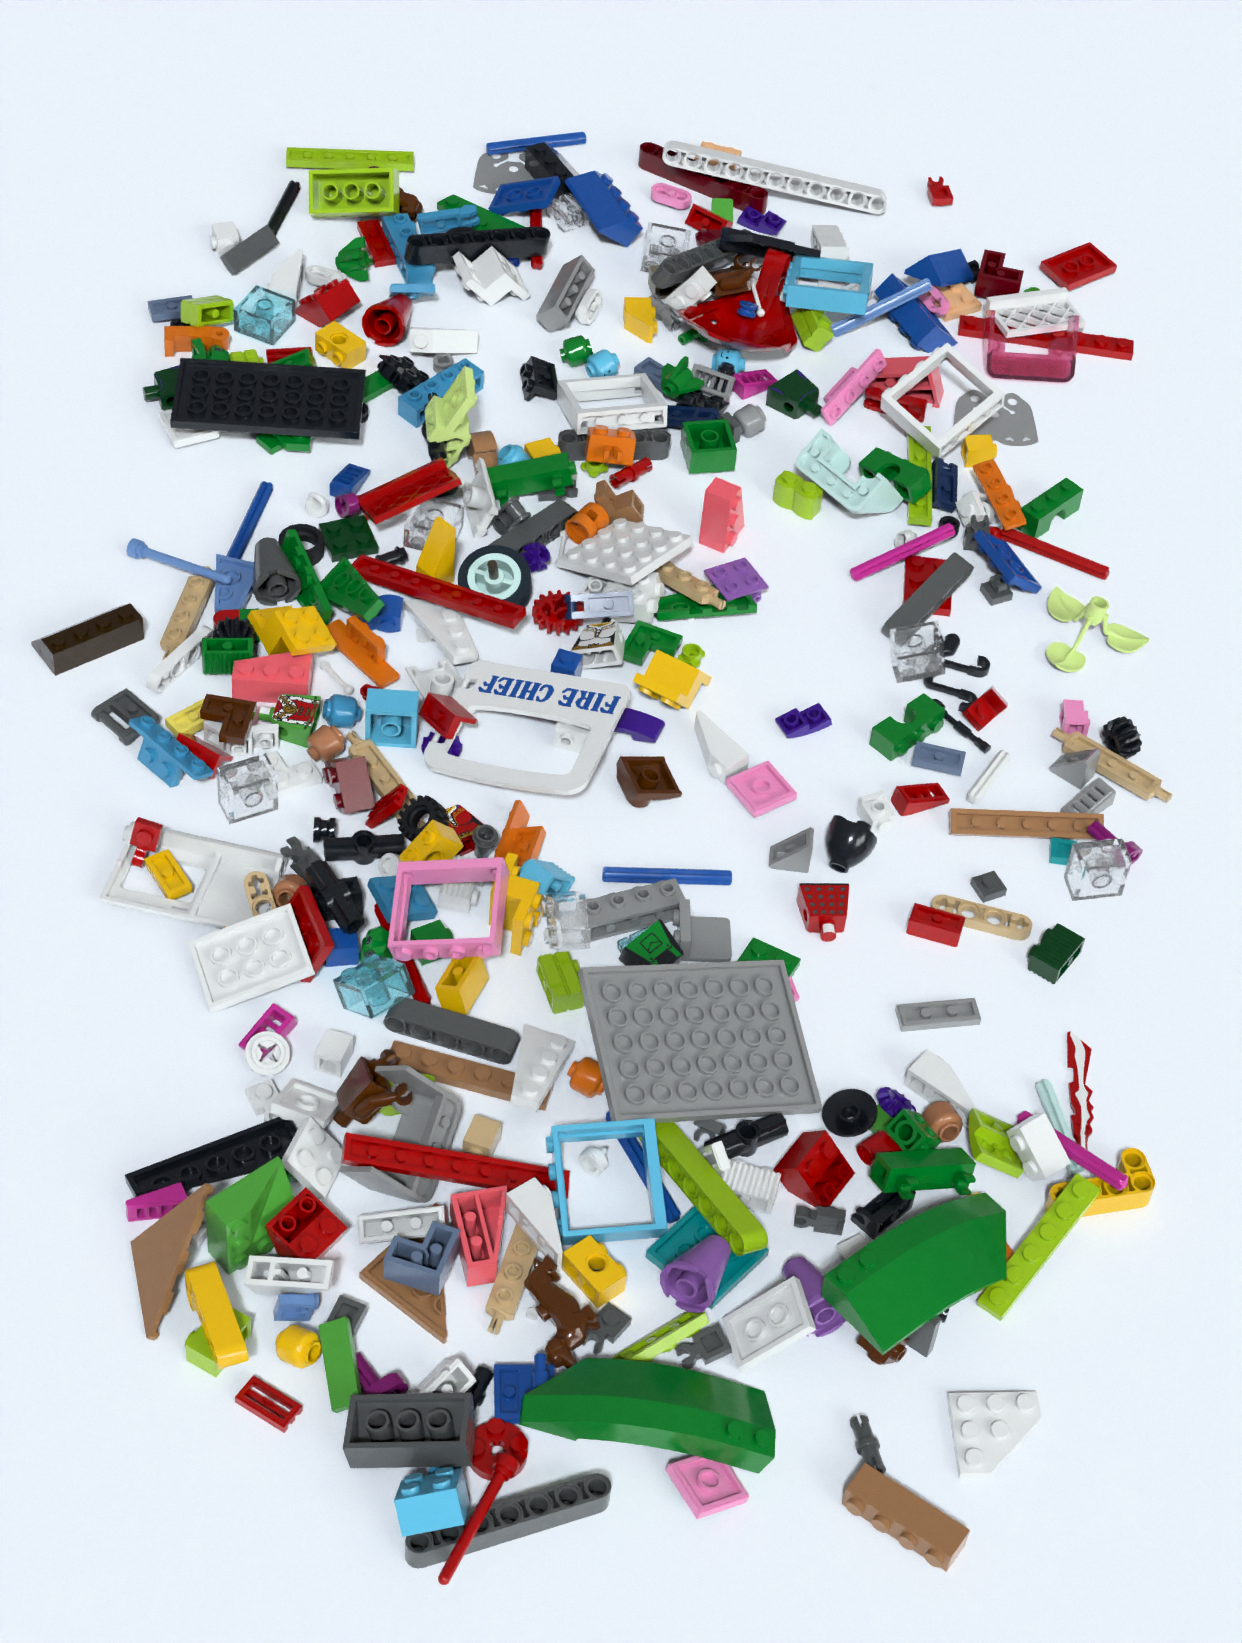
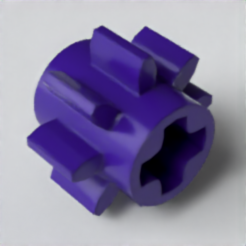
(536, 556)

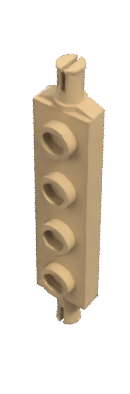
(689, 585)
(186, 612)
(1115, 767)
(381, 773)
(509, 1283)

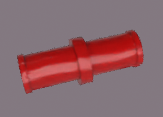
(630, 472)

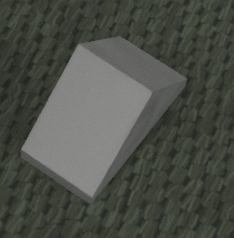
(1077, 767)
(793, 853)

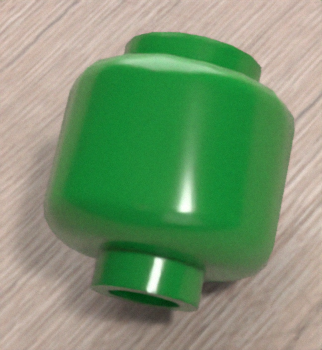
(576, 351)

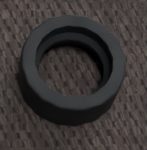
(308, 534)

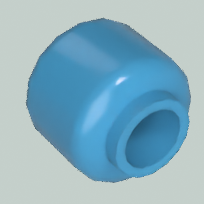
(341, 711)

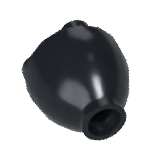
(848, 843)

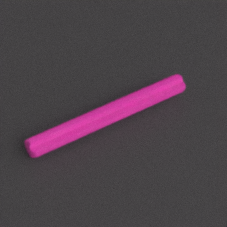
(902, 552)
(1087, 1159)

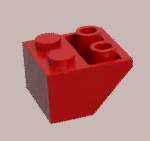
(327, 302)
(814, 1169)
(305, 1228)

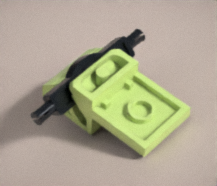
(447, 419)

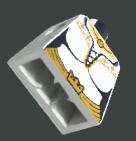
(600, 644)

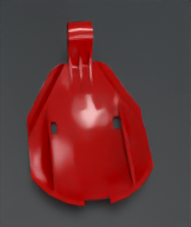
(743, 333)

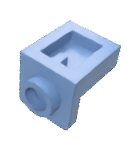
(295, 1306)

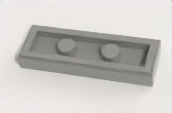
(938, 1014)

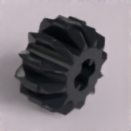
(234, 629)
(1122, 737)

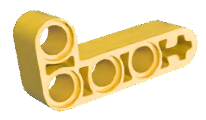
(1134, 1196)
(210, 1300)

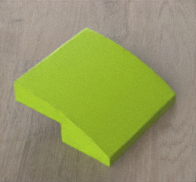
(991, 1143)

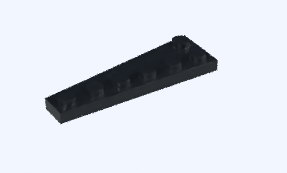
(217, 1160)

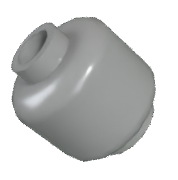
(751, 418)

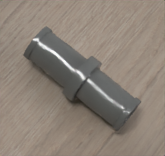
(867, 1444)

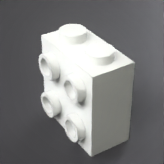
(645, 597)

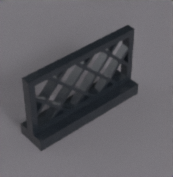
(757, 245)

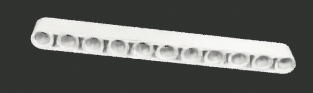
(782, 184)

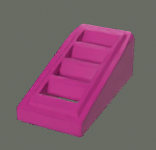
(748, 383)
(266, 1020)
(155, 1203)

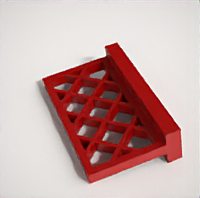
(407, 491)

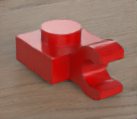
(146, 837)

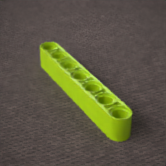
(708, 1191)

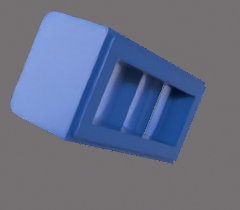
(348, 480)

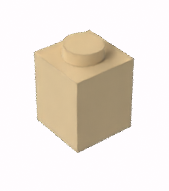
(482, 1136)

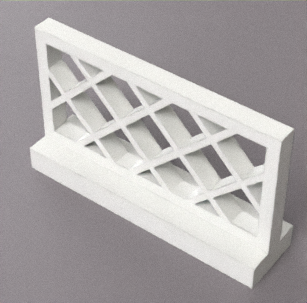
(1034, 303)

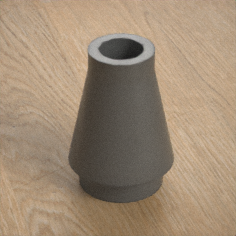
(484, 840)

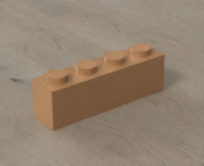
(905, 1517)

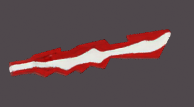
(1078, 1058)

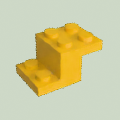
(291, 630)
(671, 680)
(521, 906)

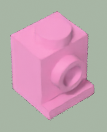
(1073, 717)

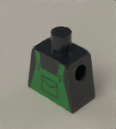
(652, 948)

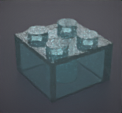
(264, 315)
(373, 986)

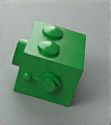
(912, 1131)

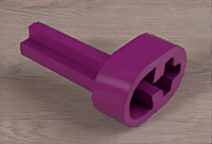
(347, 504)
(1101, 833)
(389, 1384)

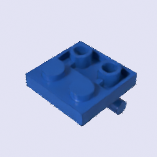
(514, 1381)

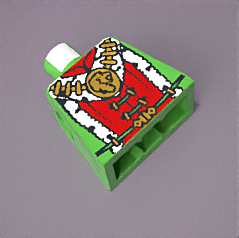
(295, 715)

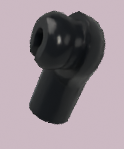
(951, 644)

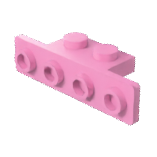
(851, 386)

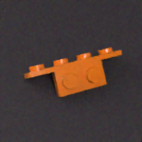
(999, 494)
(363, 649)
(518, 837)

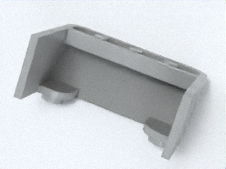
(425, 1121)

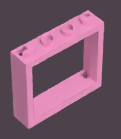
(441, 872)

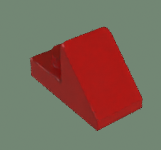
(985, 708)

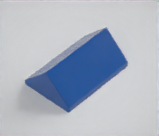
(942, 268)

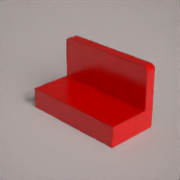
(444, 714)
(205, 751)

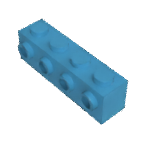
(397, 230)
(412, 403)

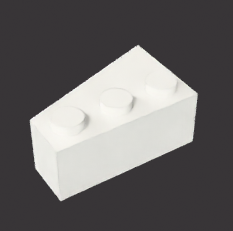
(832, 245)

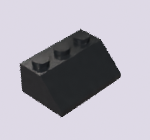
(545, 162)

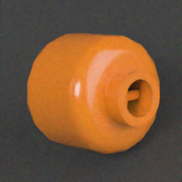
(586, 1077)

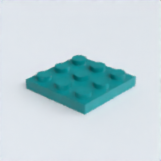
(689, 1232)

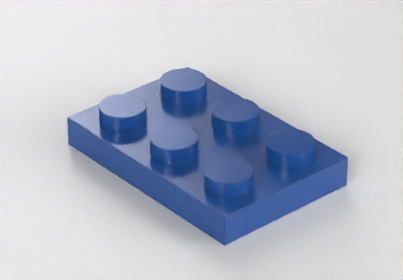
(525, 195)
(1007, 562)

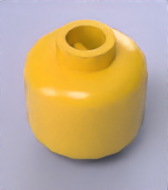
(298, 1346)

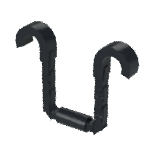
(971, 671)

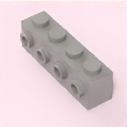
(565, 294)
(632, 909)

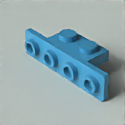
(165, 754)

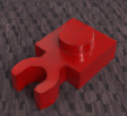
(939, 193)

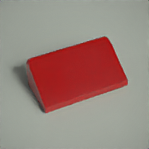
(703, 218)
(935, 925)

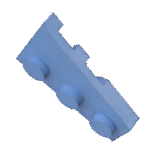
(238, 591)

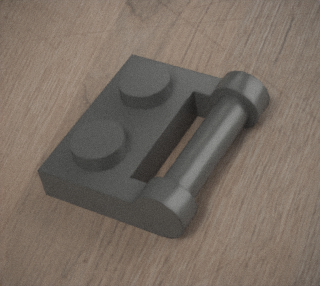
(126, 707)

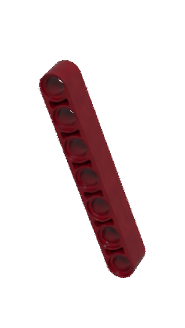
(743, 194)

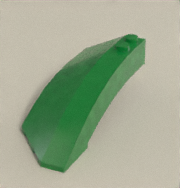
(920, 1269)
(655, 1409)

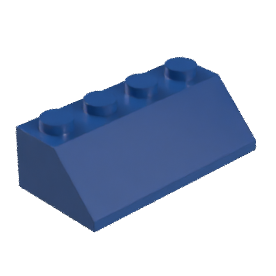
(605, 206)
(915, 318)

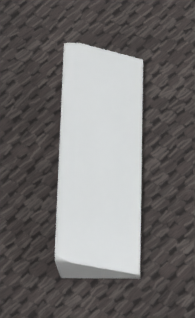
(402, 1223)

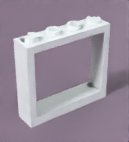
(610, 387)
(940, 446)

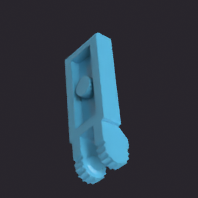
(444, 220)

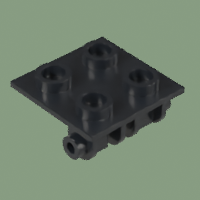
(401, 372)
(697, 399)

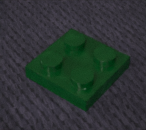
(348, 538)

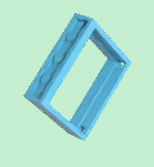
(823, 297)
(602, 1131)

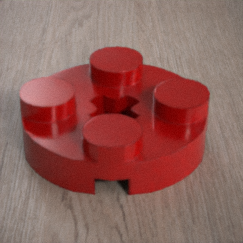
(501, 1434)

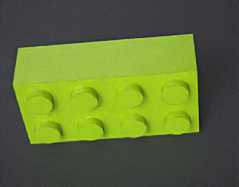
(353, 192)

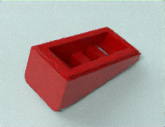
(909, 798)

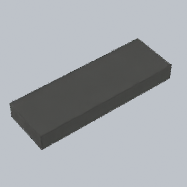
(249, 250)

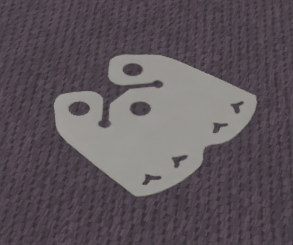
(493, 176)
(1007, 424)

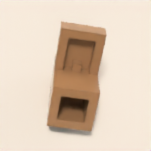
(483, 446)
(624, 505)

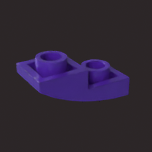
(756, 221)
(803, 723)
(640, 725)

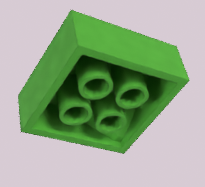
(240, 1213)

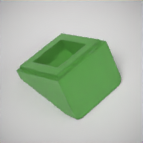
(723, 207)

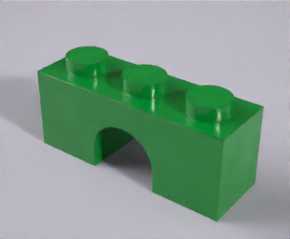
(908, 479)
(1059, 500)
(921, 719)

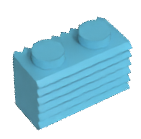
(550, 876)

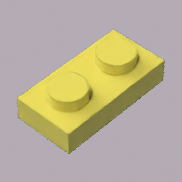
(186, 720)

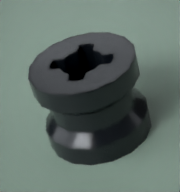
(323, 829)

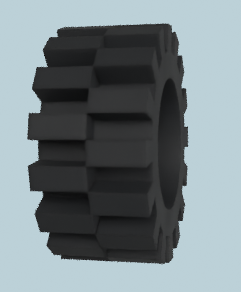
(415, 811)

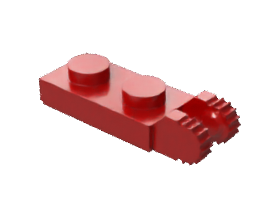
(913, 405)

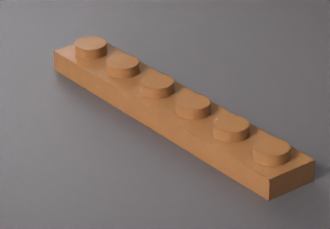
(1022, 824)
(459, 1071)

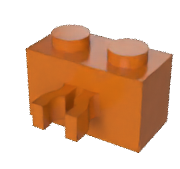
(610, 445)

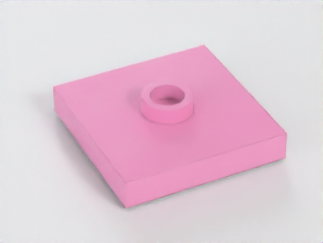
(761, 789)
(706, 1485)

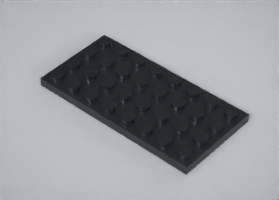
(268, 398)

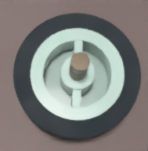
(497, 573)

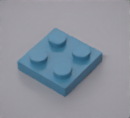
(420, 903)

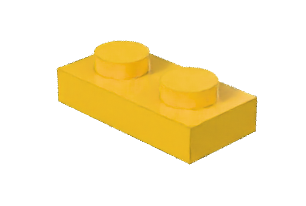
(168, 875)

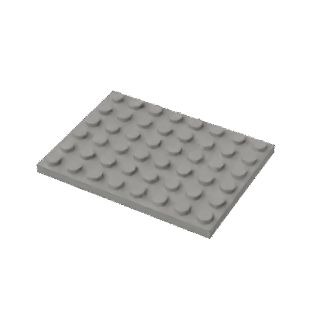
(699, 1041)

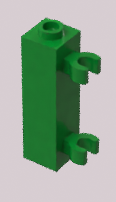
(532, 476)
(923, 1171)

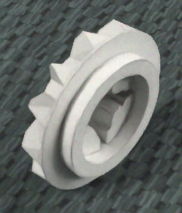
(267, 1040)

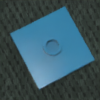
(412, 291)

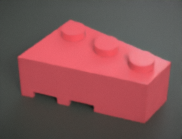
(928, 388)
(721, 515)
(271, 676)
(481, 1222)

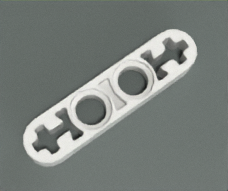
(178, 661)

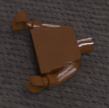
(735, 278)
(367, 1092)

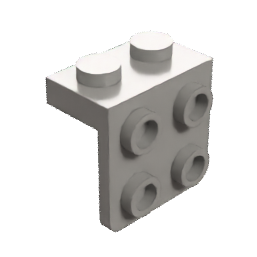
(701, 937)

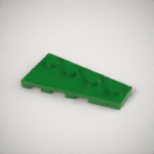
(488, 219)
(311, 590)
(350, 592)
(682, 607)

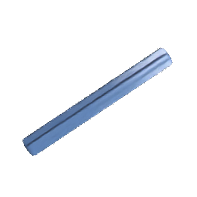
(882, 307)

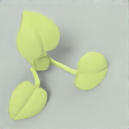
(1068, 608)

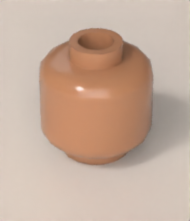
(325, 743)
(286, 887)
(943, 1120)

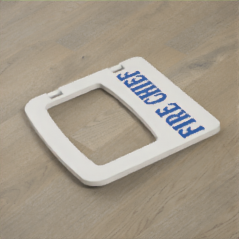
(538, 694)

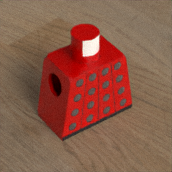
(823, 908)

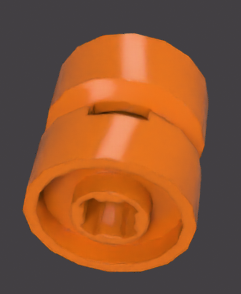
(586, 522)

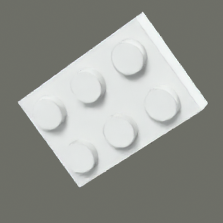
(768, 1324)

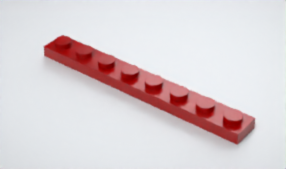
(1086, 344)
(439, 592)
(442, 1163)

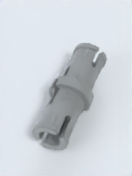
(664, 313)

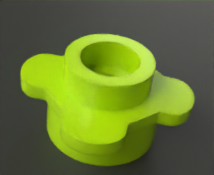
(594, 468)
(691, 654)

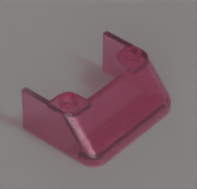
(1054, 367)

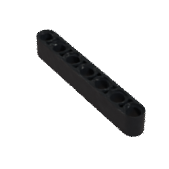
(509, 242)

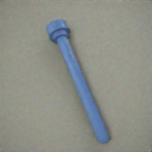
(138, 549)

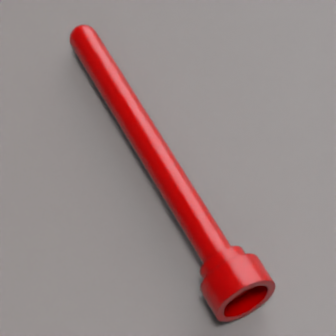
(504, 1468)

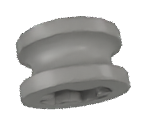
(441, 362)

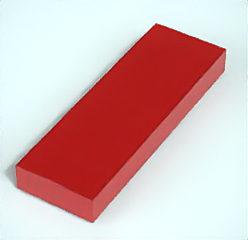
(376, 243)

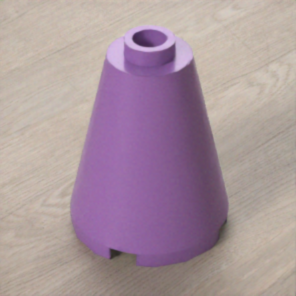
(696, 1274)
(823, 1314)

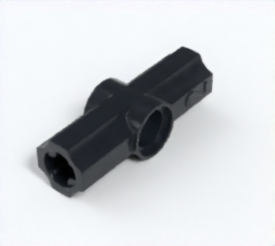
(362, 847)
(334, 897)
(751, 1135)

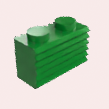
(220, 654)

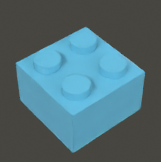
(392, 717)
(431, 1501)

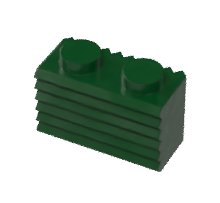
(1055, 953)

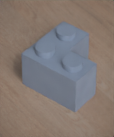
(424, 1264)

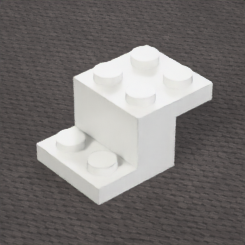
(490, 276)

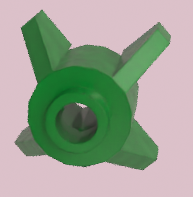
(353, 260)
(679, 379)

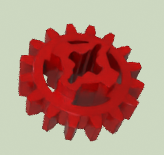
(550, 613)

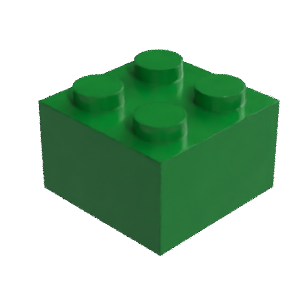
(708, 446)

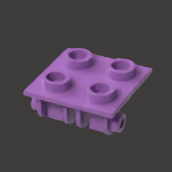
(737, 580)

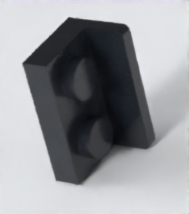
(539, 378)

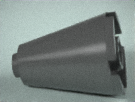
(273, 574)

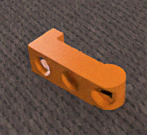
(179, 338)

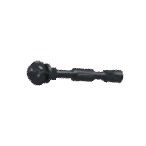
(964, 730)

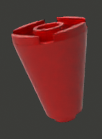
(387, 320)

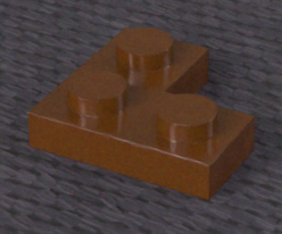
(233, 713)

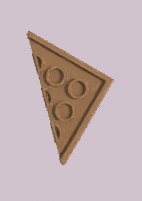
(162, 1255)
(420, 1306)

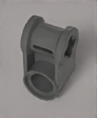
(510, 516)

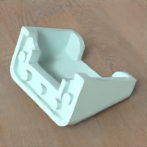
(826, 465)

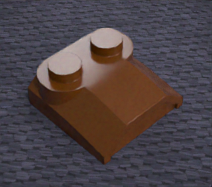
(646, 779)

